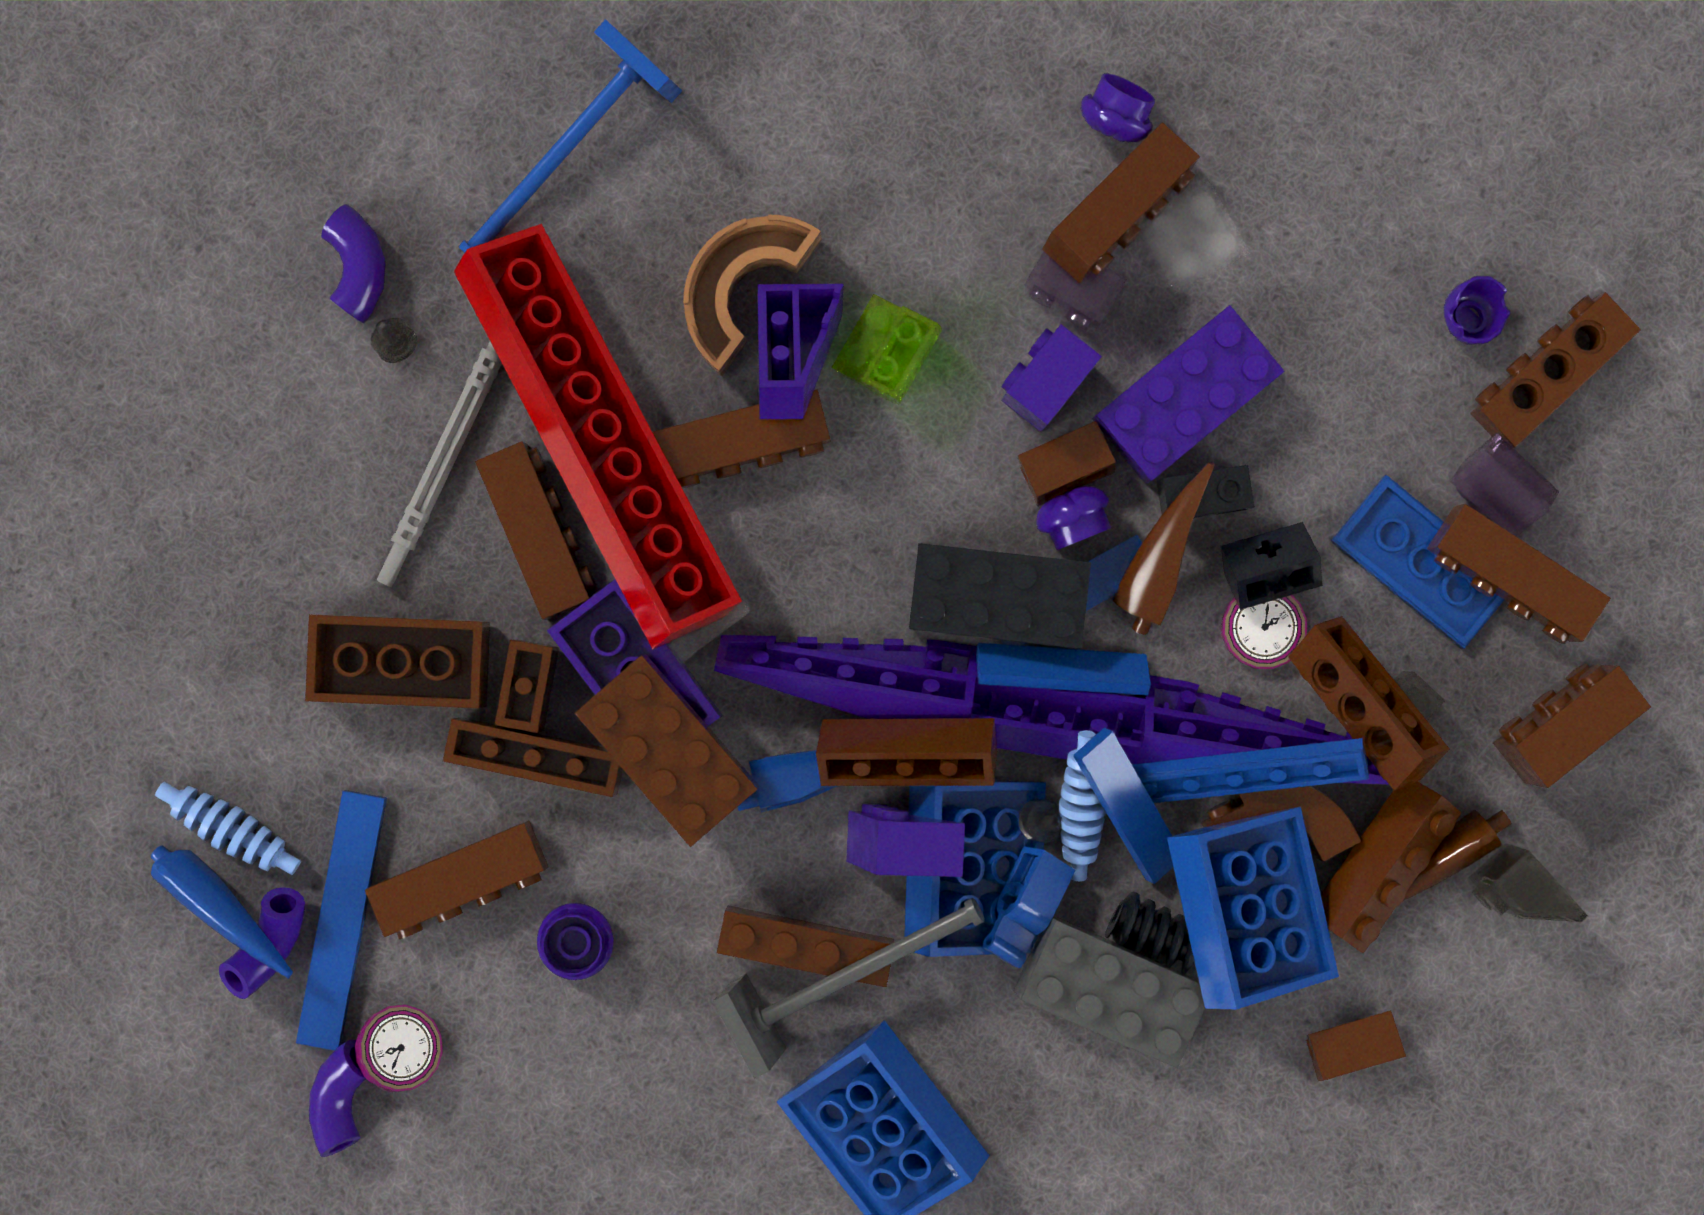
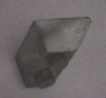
(1522, 887)

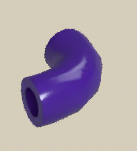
(362, 262)
(281, 922)
(332, 1101)

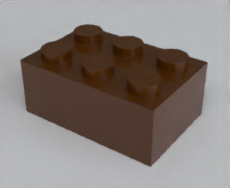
(1570, 723)

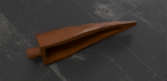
(1155, 569)
(1466, 844)

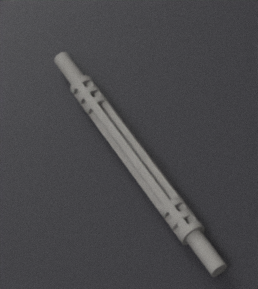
(441, 463)

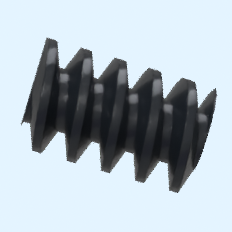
(1152, 929)

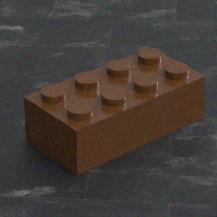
(397, 661)
(667, 749)

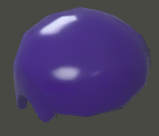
(1485, 297)

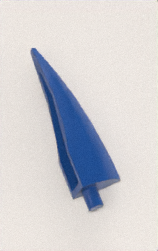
(784, 781)
(213, 903)

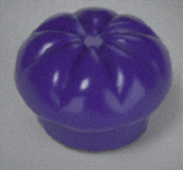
(1119, 109)
(1074, 516)
(575, 941)

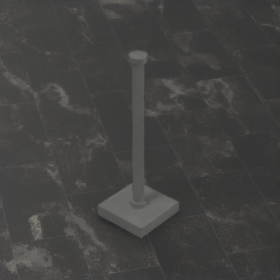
(753, 1024)

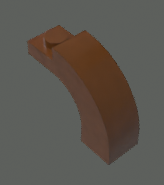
(1325, 822)

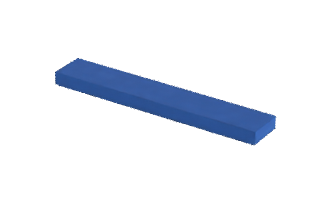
(1255, 771)
(341, 920)

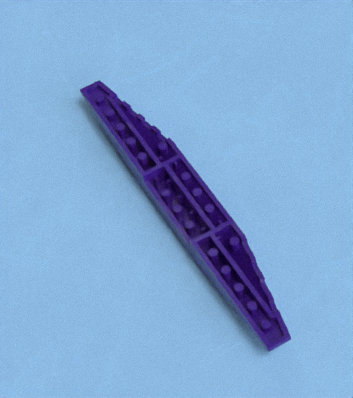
(943, 683)

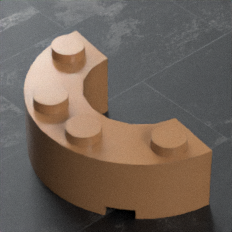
(724, 263)

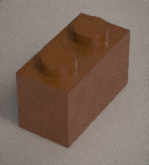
(526, 686)

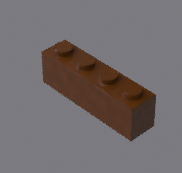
(1121, 203)
(740, 438)
(535, 530)
(1517, 574)
(907, 752)
(532, 756)
(1386, 863)
(456, 879)
(797, 943)

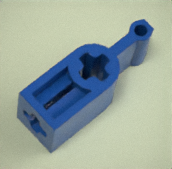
(1027, 904)

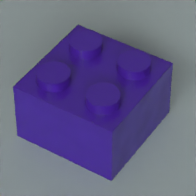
(1050, 378)

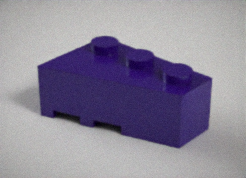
(793, 343)
(904, 844)

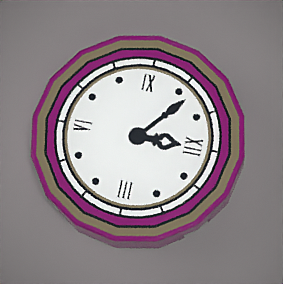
(1264, 633)
(399, 1048)

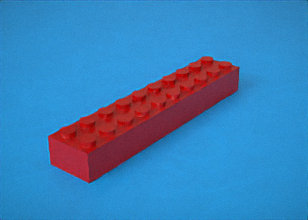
(596, 435)

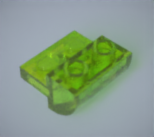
(887, 348)

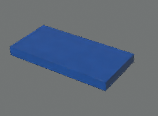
(1391, 540)

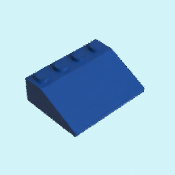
(990, 853)
(1252, 909)
(884, 1127)

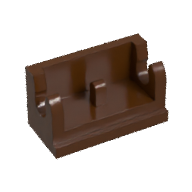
(1067, 463)
(1355, 1046)

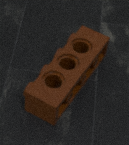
(1608, 332)
(1368, 702)

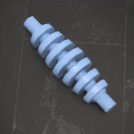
(1080, 814)
(227, 828)

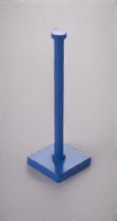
(633, 68)

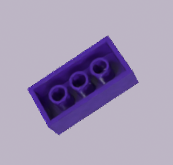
(1188, 394)
(606, 638)

